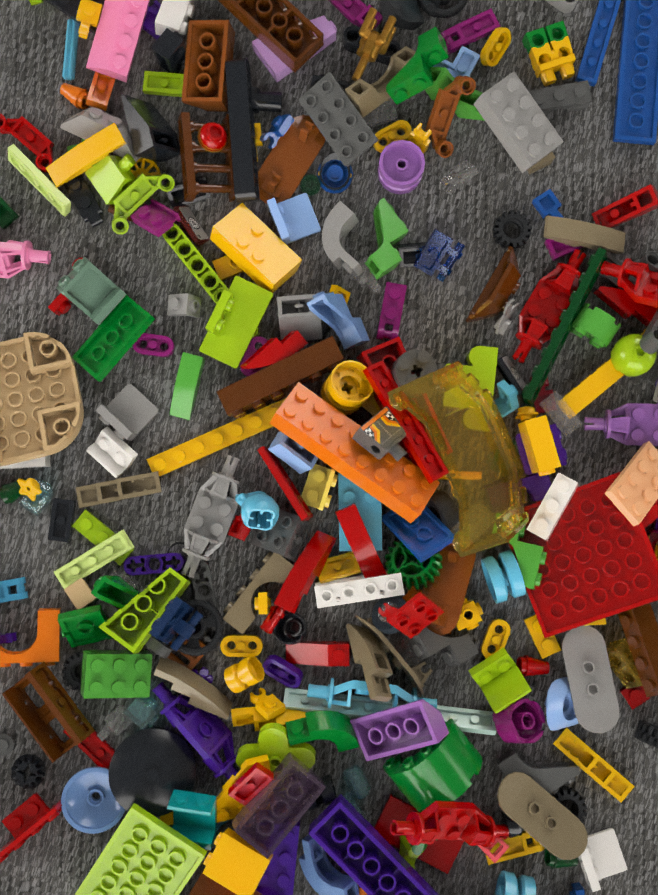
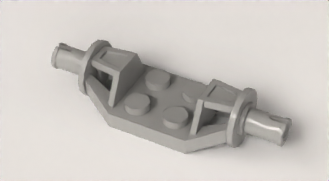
(210, 516)

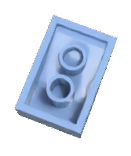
(292, 453)

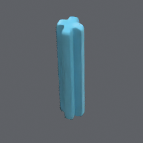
(70, 50)

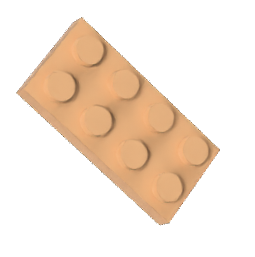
(637, 485)

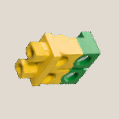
(550, 52)

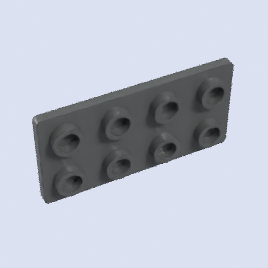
(338, 119)

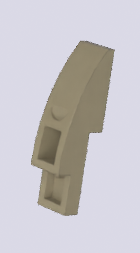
(374, 661)

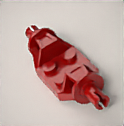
(646, 286)
(546, 304)
(450, 822)

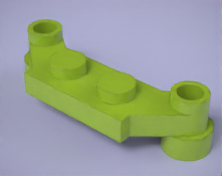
(135, 195)

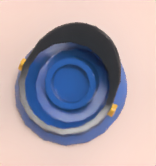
(334, 175)

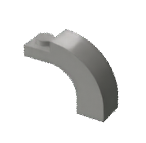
(334, 233)

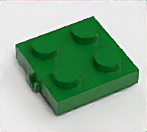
(83, 625)

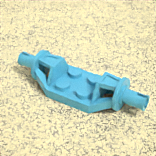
(360, 687)

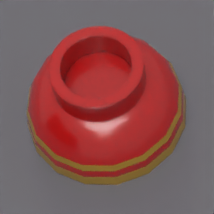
(212, 137)

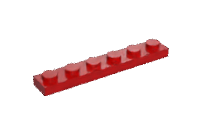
(416, 437)

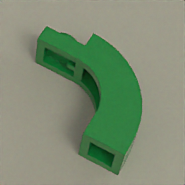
(323, 725)

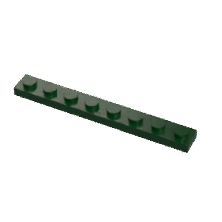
(561, 333)

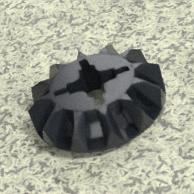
(36, 766)

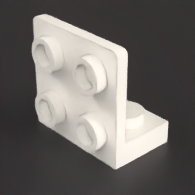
(601, 858)

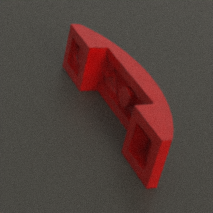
(360, 541)

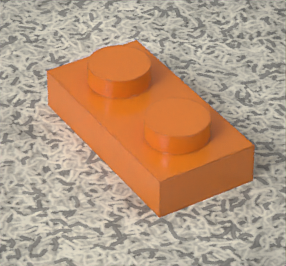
(100, 91)

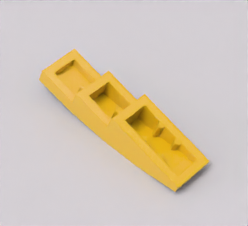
(85, 155)
(250, 715)
(593, 765)

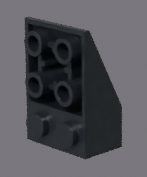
(149, 131)

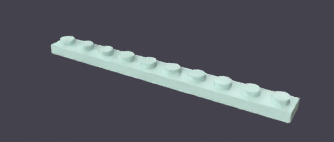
(466, 719)

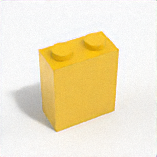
(539, 445)
(235, 863)

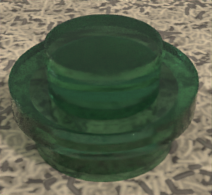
(310, 184)

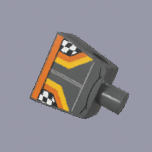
(382, 435)

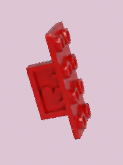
(27, 821)

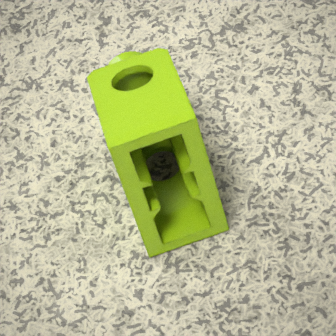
(111, 176)

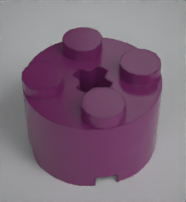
(520, 722)

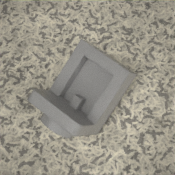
(184, 305)

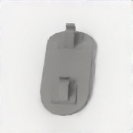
(590, 679)

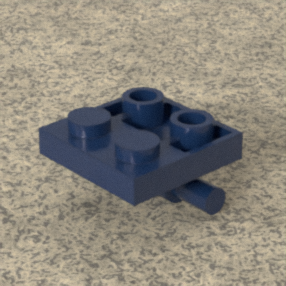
(174, 622)

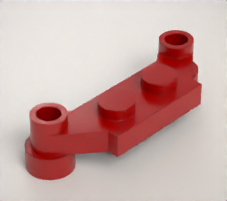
(30, 138)

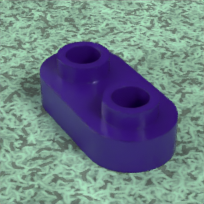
(282, 671)

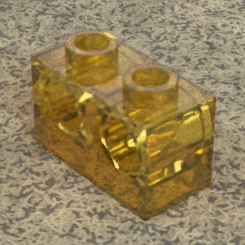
(623, 664)

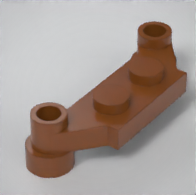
(443, 113)

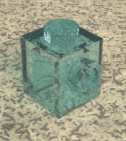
(143, 711)

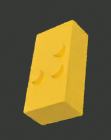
(255, 248)

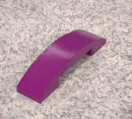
(355, 11)

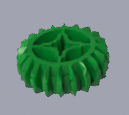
(407, 568)

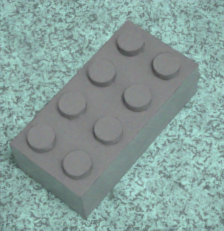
(518, 122)

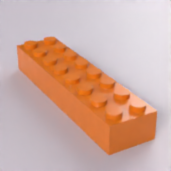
(329, 437)

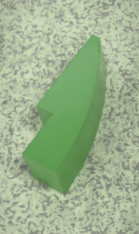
(186, 385)

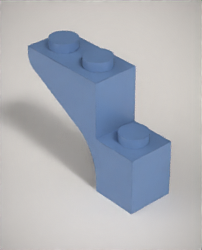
(335, 312)

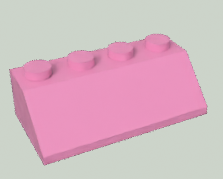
(117, 37)

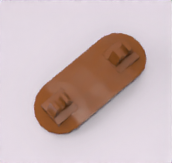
(290, 160)
(450, 588)

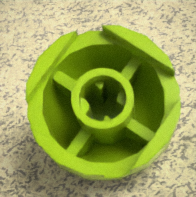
(629, 356)

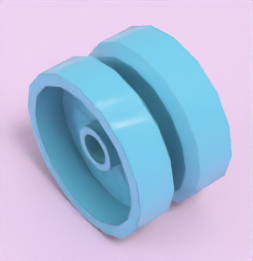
(503, 576)
(509, 885)

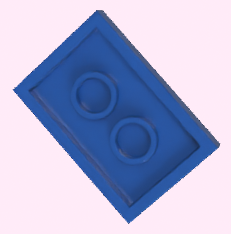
(422, 536)

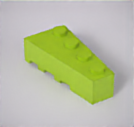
(134, 621)

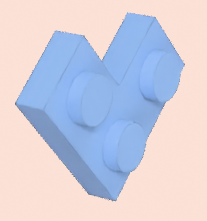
(463, 63)

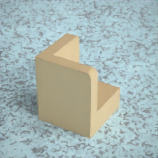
(80, 594)

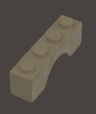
(370, 96)
(241, 612)

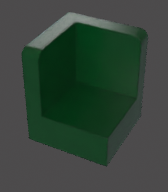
(7, 214)

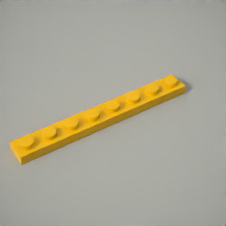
(214, 440)

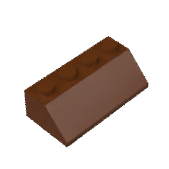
(207, 50)

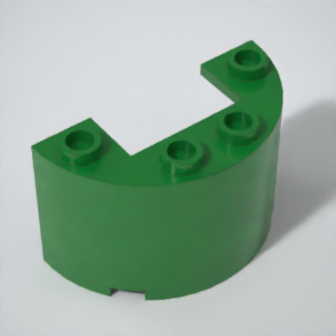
(436, 771)

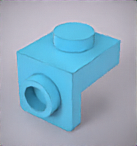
(508, 398)

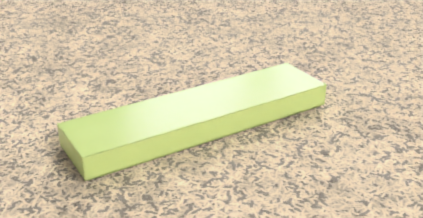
(39, 180)
(94, 559)

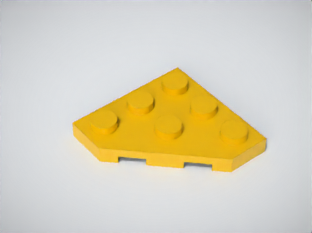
(227, 806)

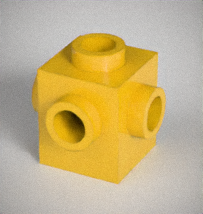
(472, 620)

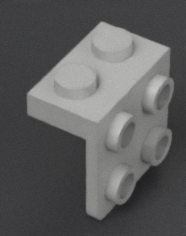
(128, 413)

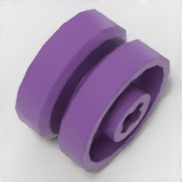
(402, 154)

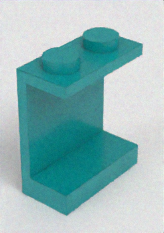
(195, 816)

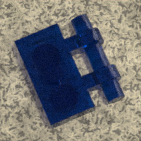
(433, 253)

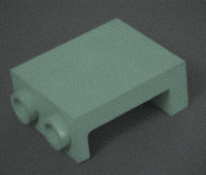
(90, 290)

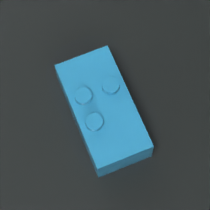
(368, 508)

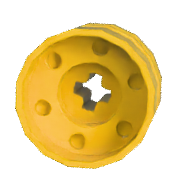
(347, 387)

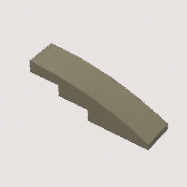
(584, 234)
(118, 489)
(201, 692)

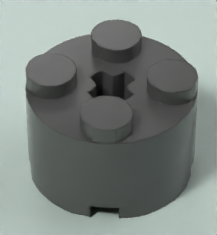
(413, 360)

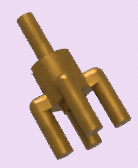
(373, 42)

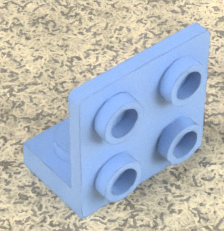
(294, 218)

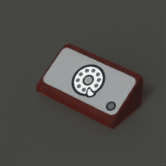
(191, 225)

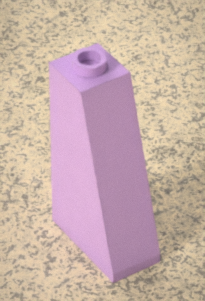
(275, 65)

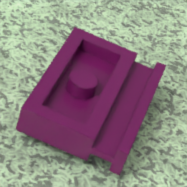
(155, 218)

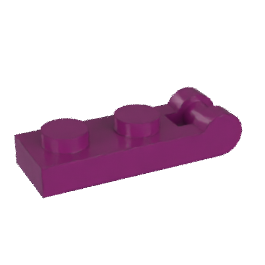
(470, 30)
(391, 310)

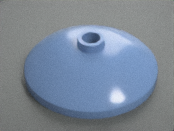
(82, 809)

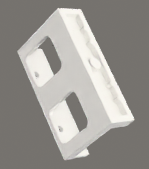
(358, 589)

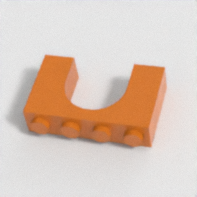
(46, 646)

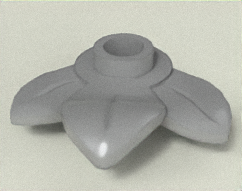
(503, 323)

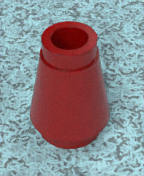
(531, 666)

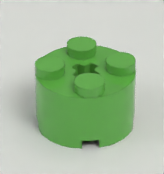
(595, 325)

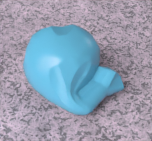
(258, 510)

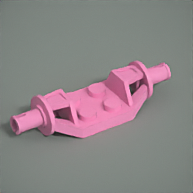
(28, 255)

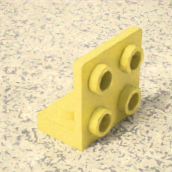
(318, 486)

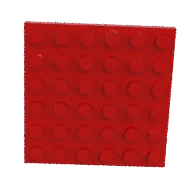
(592, 563)

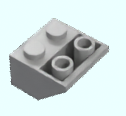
(295, 315)

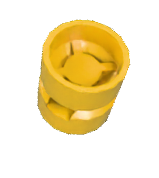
(244, 674)

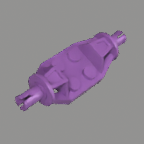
(635, 427)

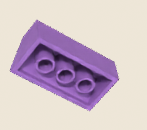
(399, 729)

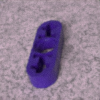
(139, 559)

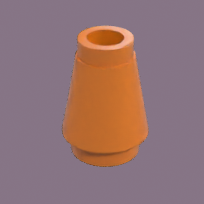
(75, 95)

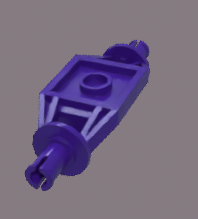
(201, 729)

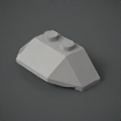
(94, 120)

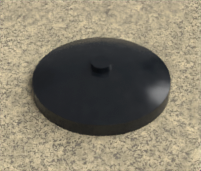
(149, 769)

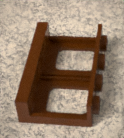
(57, 705)

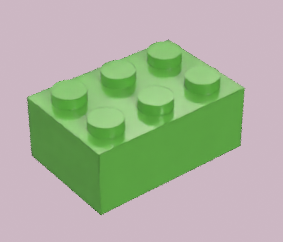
(116, 674)

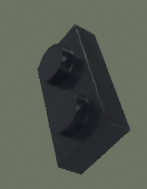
(61, 520)

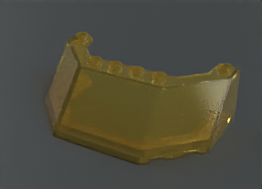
(475, 450)

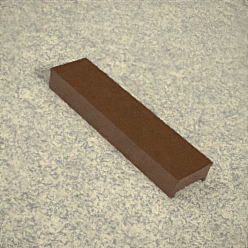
(279, 28)

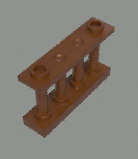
(190, 167)

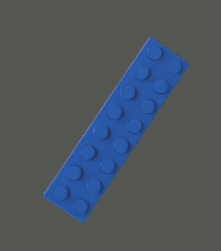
(637, 75)

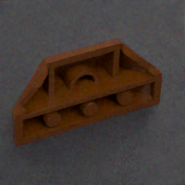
(498, 288)

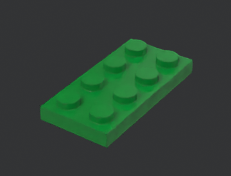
(113, 338)

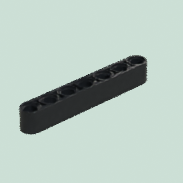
(242, 130)

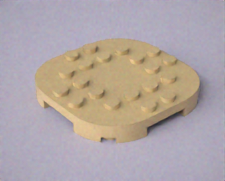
(37, 398)

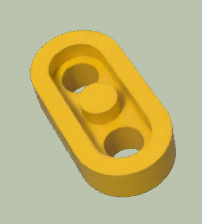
(495, 47)
(390, 134)
(496, 639)
(241, 645)

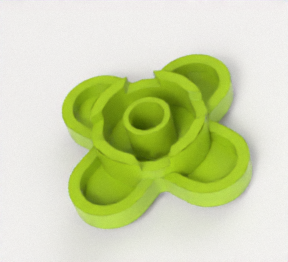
(275, 743)

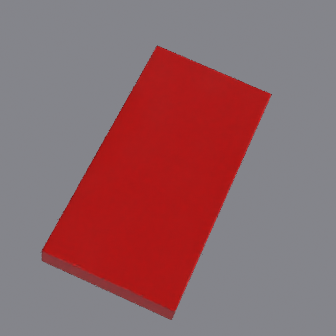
(439, 855)

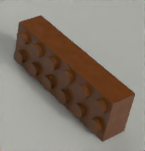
(280, 378)

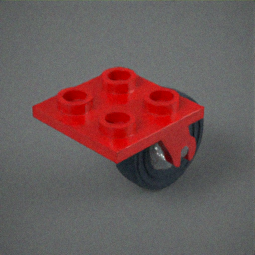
(409, 617)

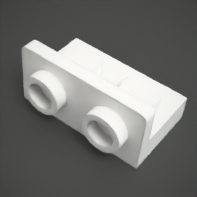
(112, 452)

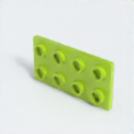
(235, 321)

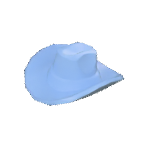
(559, 705)

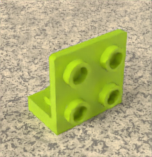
(500, 680)

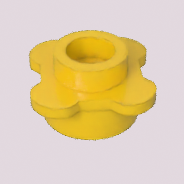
(526, 413)

